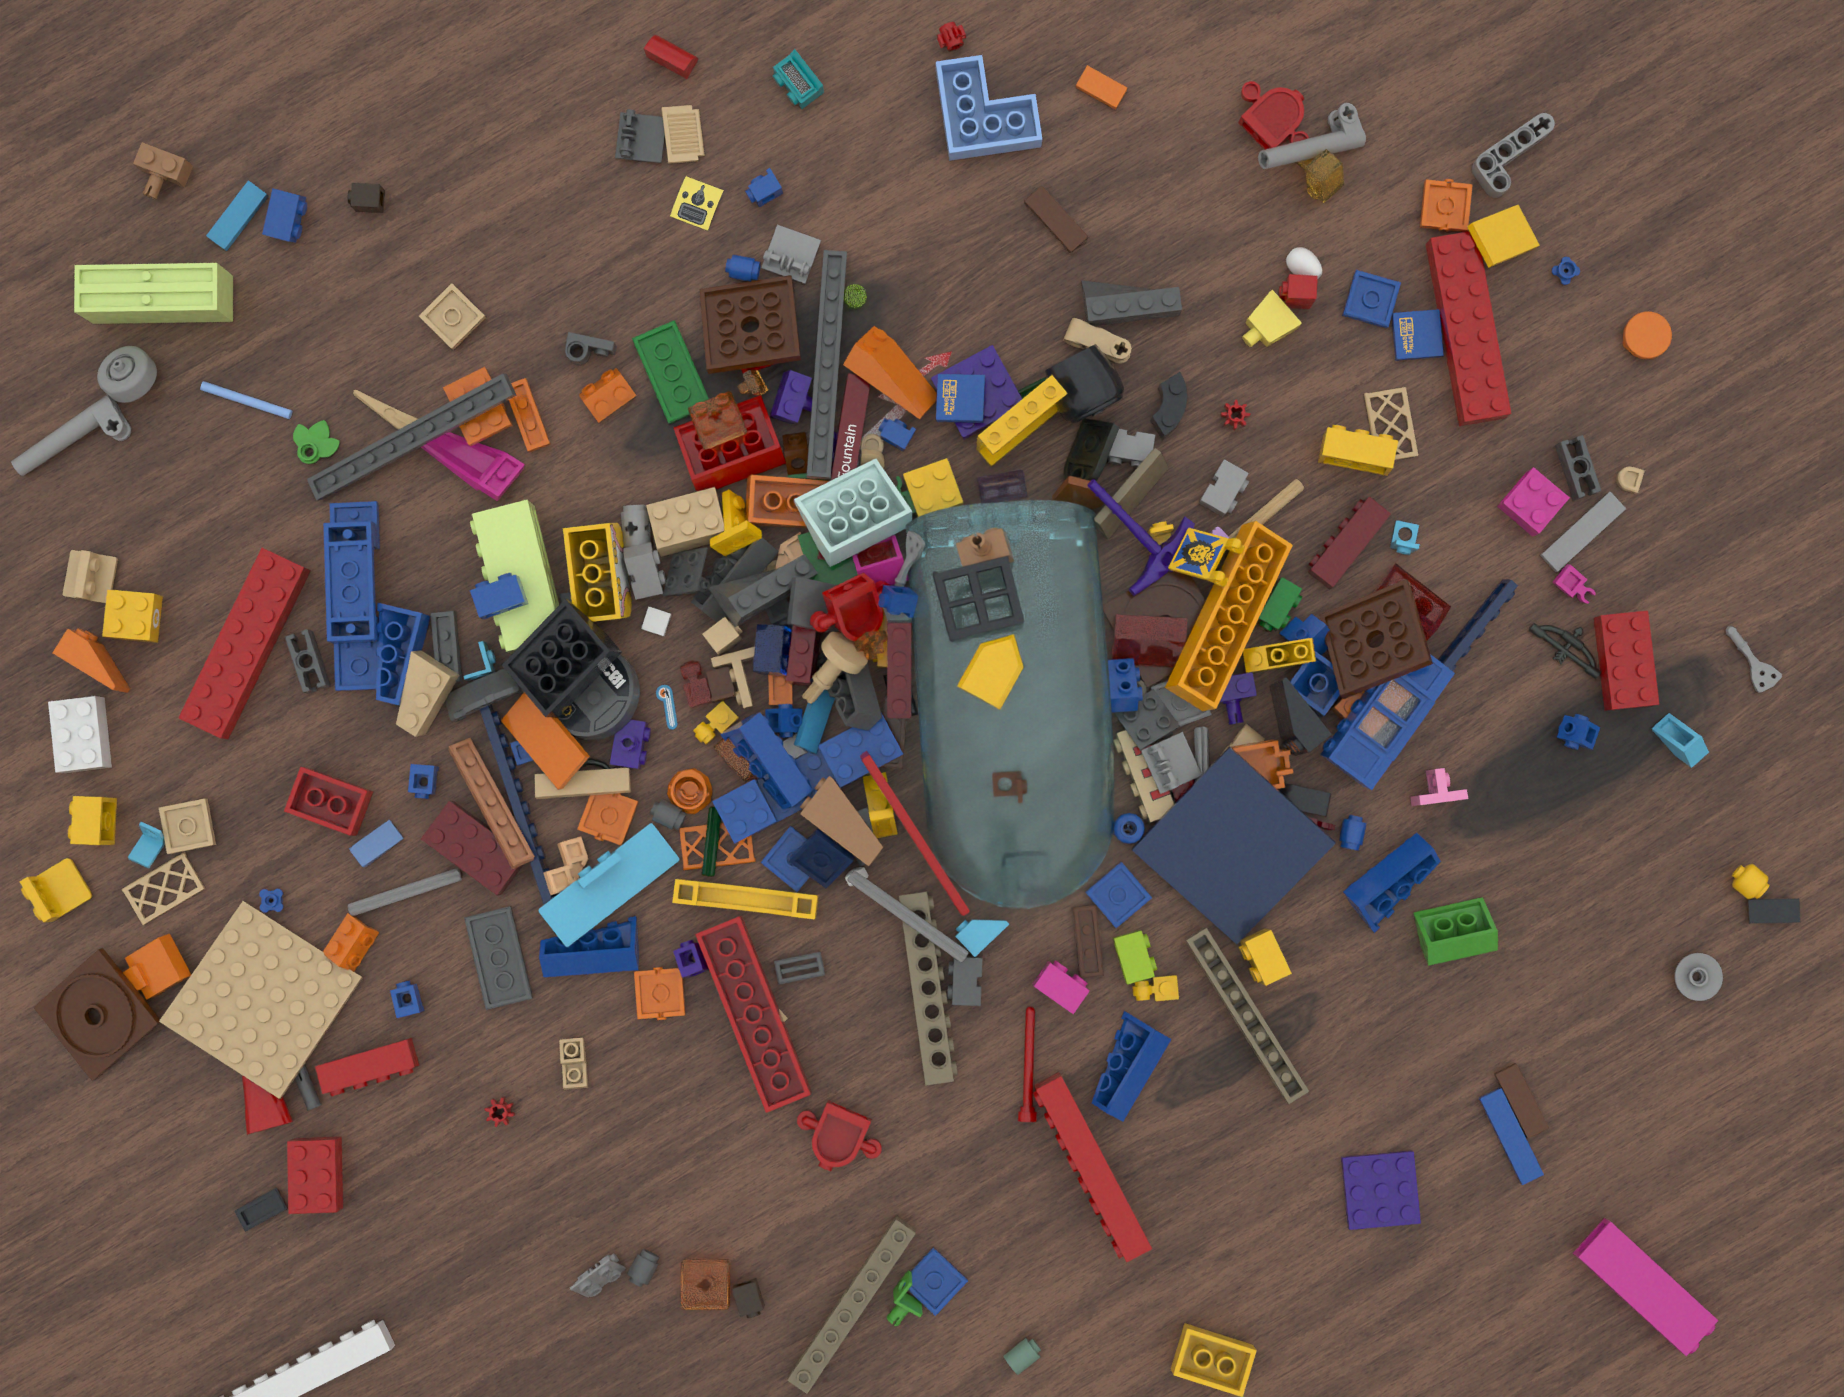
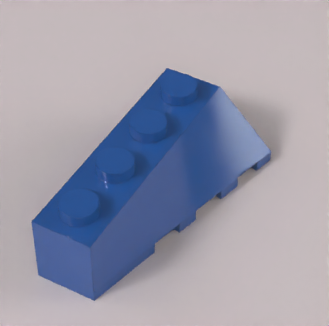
(399, 634)
(768, 760)
(1391, 880)
(597, 951)
(1129, 1066)

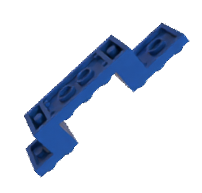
(351, 592)
(752, 807)

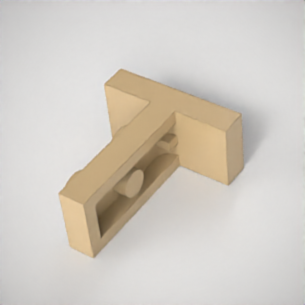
(738, 673)

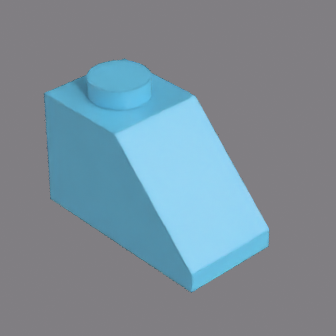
(1681, 740)
(979, 933)

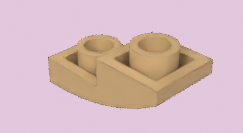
(573, 1063)

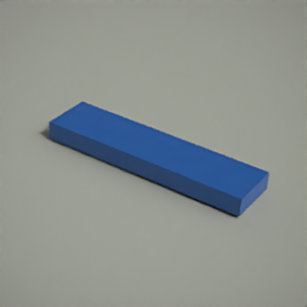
(1511, 1136)

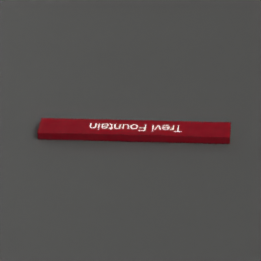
(849, 428)

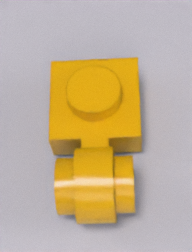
(721, 719)
(1163, 988)

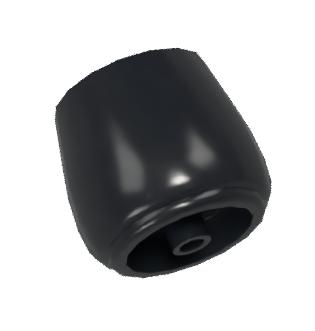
(1089, 384)

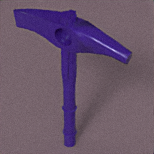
(1160, 555)

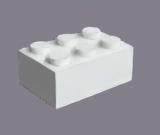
(80, 734)

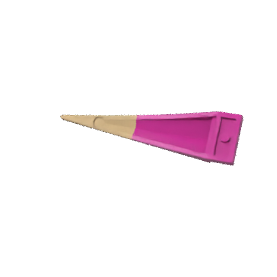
(477, 465)

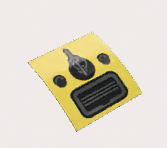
(696, 203)

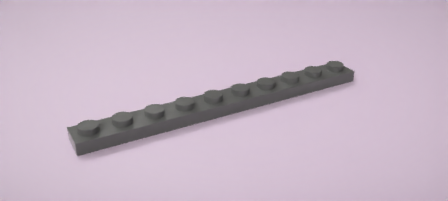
(827, 365)
(412, 436)

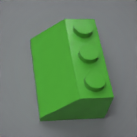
(1456, 931)

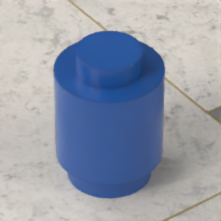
(743, 268)
(1352, 832)

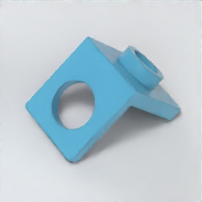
(1404, 547)
(488, 658)
(147, 846)

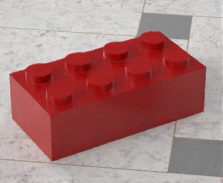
(1626, 660)

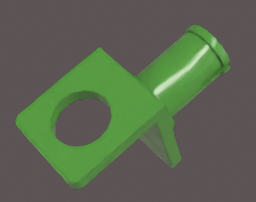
(904, 1302)

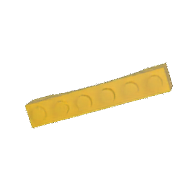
(745, 898)

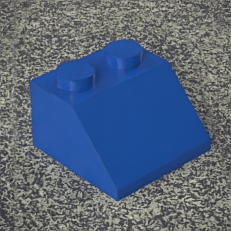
(1317, 684)

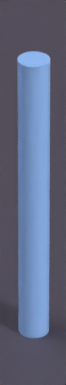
(246, 400)

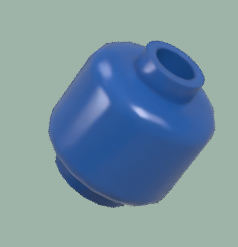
(1137, 828)

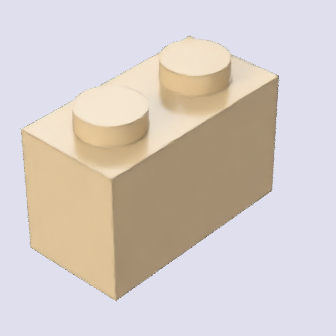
(723, 636)

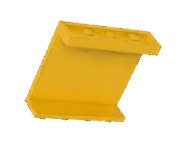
(1020, 421)

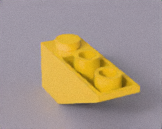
(1279, 655)

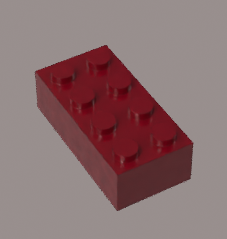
(470, 847)

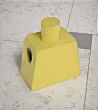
(1270, 321)

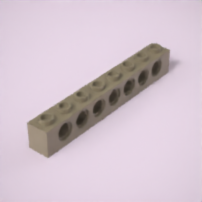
(1246, 1015)
(932, 1072)
(851, 1304)

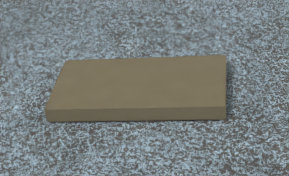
(1132, 491)

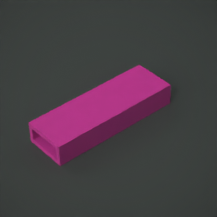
(1646, 1287)

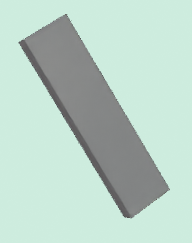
(1582, 531)

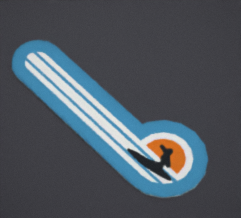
(665, 694)

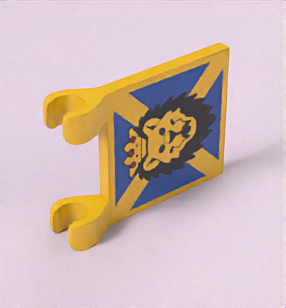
(1201, 553)

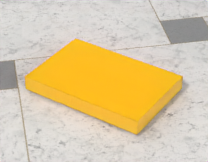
(1503, 236)

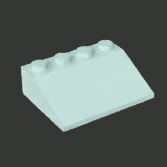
(853, 512)

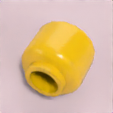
(1750, 881)

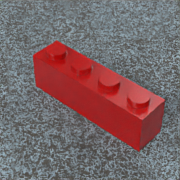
(367, 1066)

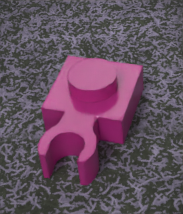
(1572, 582)

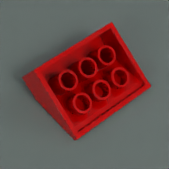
(735, 458)

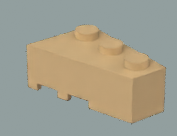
(423, 692)

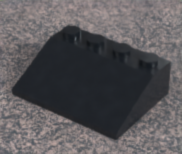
(561, 659)
(1296, 721)

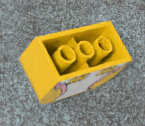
(598, 571)

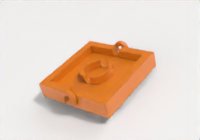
(1446, 205)
(608, 817)
(659, 993)

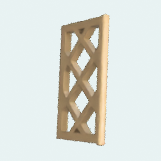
(1404, 410)
(181, 897)

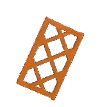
(730, 860)

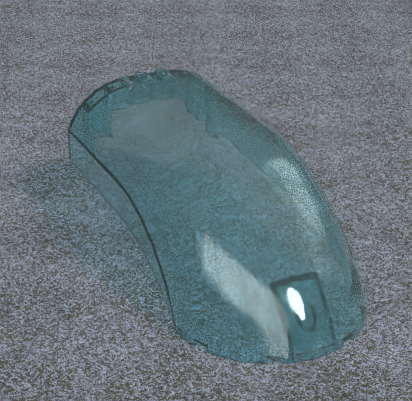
(1051, 723)

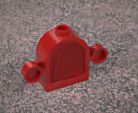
(1273, 116)
(851, 607)
(838, 1135)

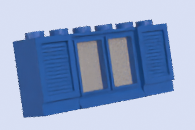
(1384, 723)

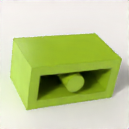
(1134, 957)

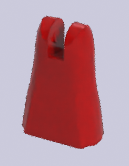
(263, 1108)

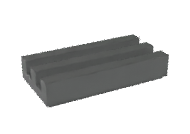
(819, 963)

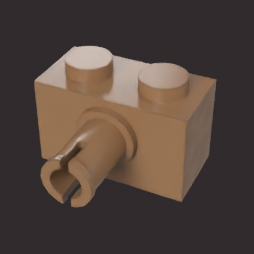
(161, 167)
(984, 547)

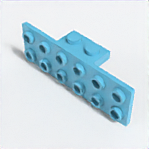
(608, 884)

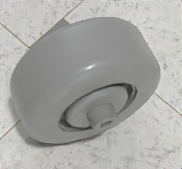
(127, 374)

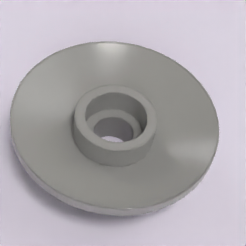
(1709, 976)

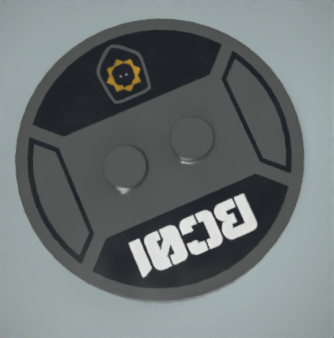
(605, 704)

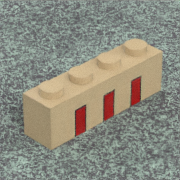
(1153, 803)

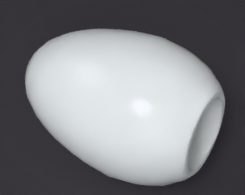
(1303, 262)

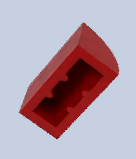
(670, 56)

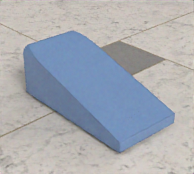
(376, 843)

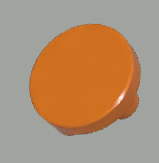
(1647, 335)

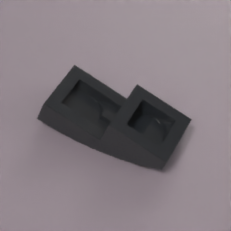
(1307, 799)
(1774, 910)

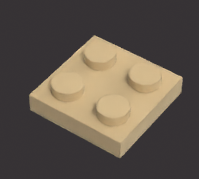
(452, 316)
(187, 826)

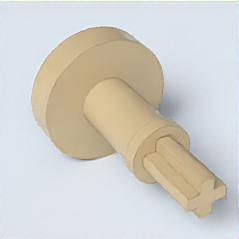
(840, 657)

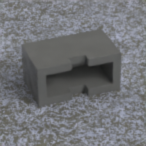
(965, 987)

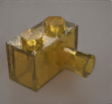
(1323, 175)

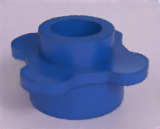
(1566, 263)
(277, 898)

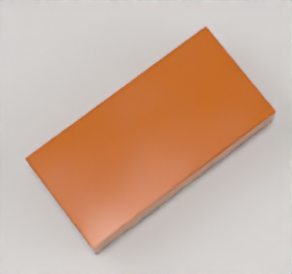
(1101, 87)

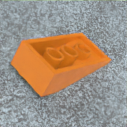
(889, 370)
(772, 500)

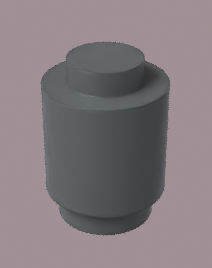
(668, 815)
(643, 1267)

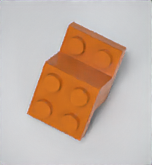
(486, 423)

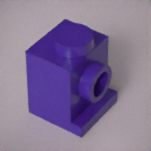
(684, 959)

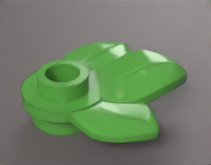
(317, 439)

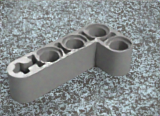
(1514, 149)

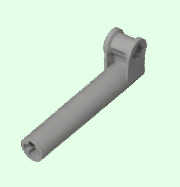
(1345, 135)
(101, 413)

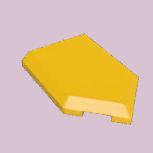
(993, 671)

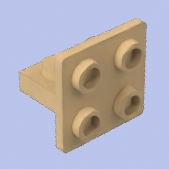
(89, 576)

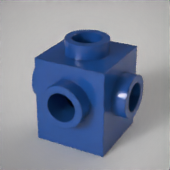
(784, 720)
(1578, 732)

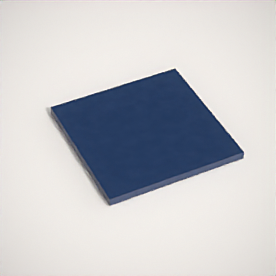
(1233, 845)

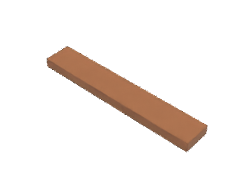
(491, 803)

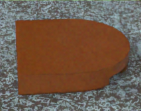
(1076, 491)

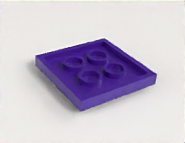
(999, 388)
(1380, 1190)

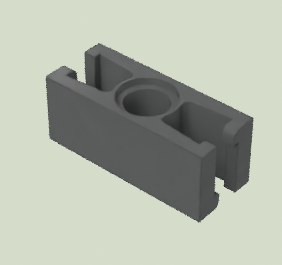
(1584, 460)
(299, 656)

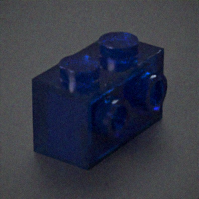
(772, 649)

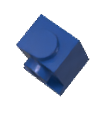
(764, 189)
(896, 433)
(898, 600)
(417, 773)
(402, 1007)

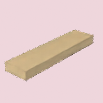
(585, 784)

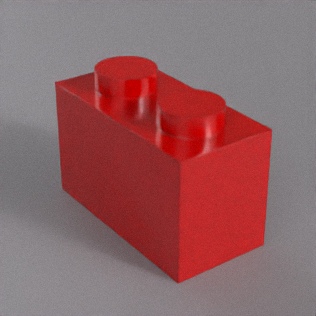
(1299, 291)

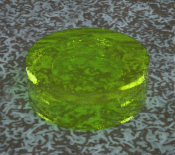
(855, 296)

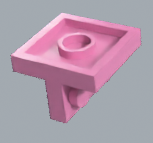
(1437, 787)

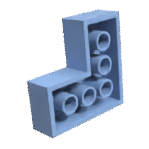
(979, 125)

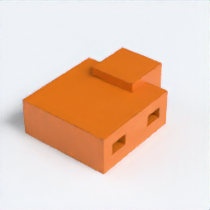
(1267, 760)
(156, 967)

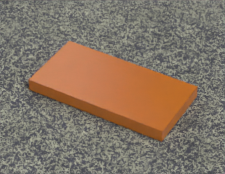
(545, 741)

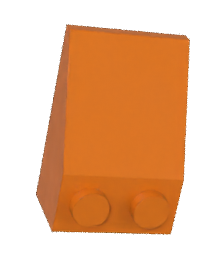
(90, 657)

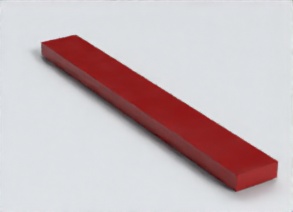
(914, 833)

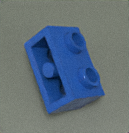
(1123, 685)

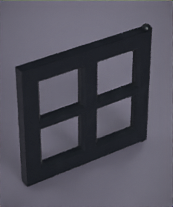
(978, 598)

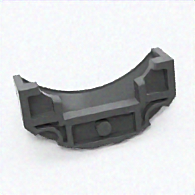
(480, 694)

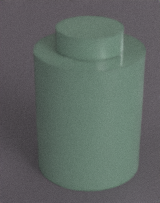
(1023, 1355)

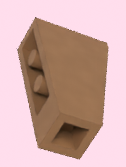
(839, 819)

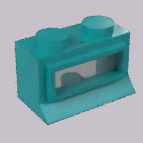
(798, 79)

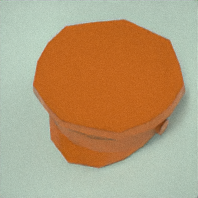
(690, 790)

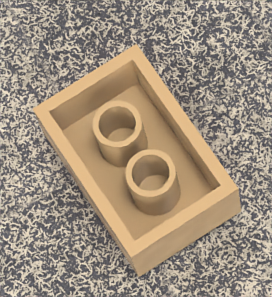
(686, 521)

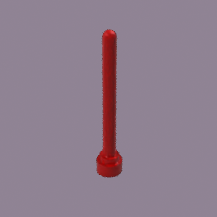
(1027, 1112)

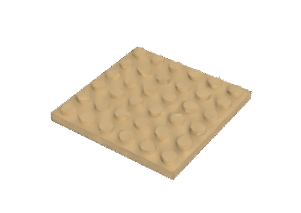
(261, 1000)

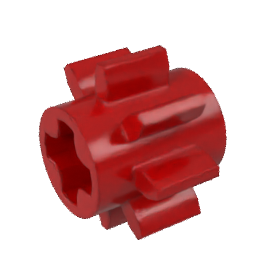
(951, 36)
(1235, 407)
(502, 1104)

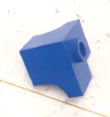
(1310, 628)

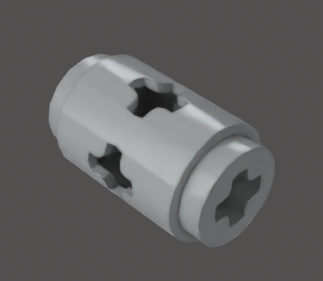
(635, 517)

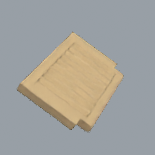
(682, 134)

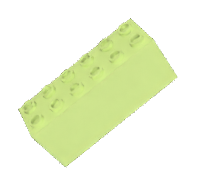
(153, 293)
(514, 544)

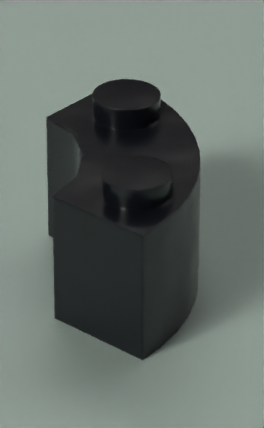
(1172, 407)

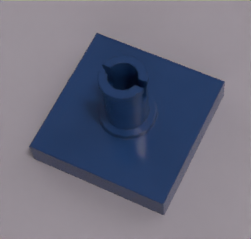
(821, 858)

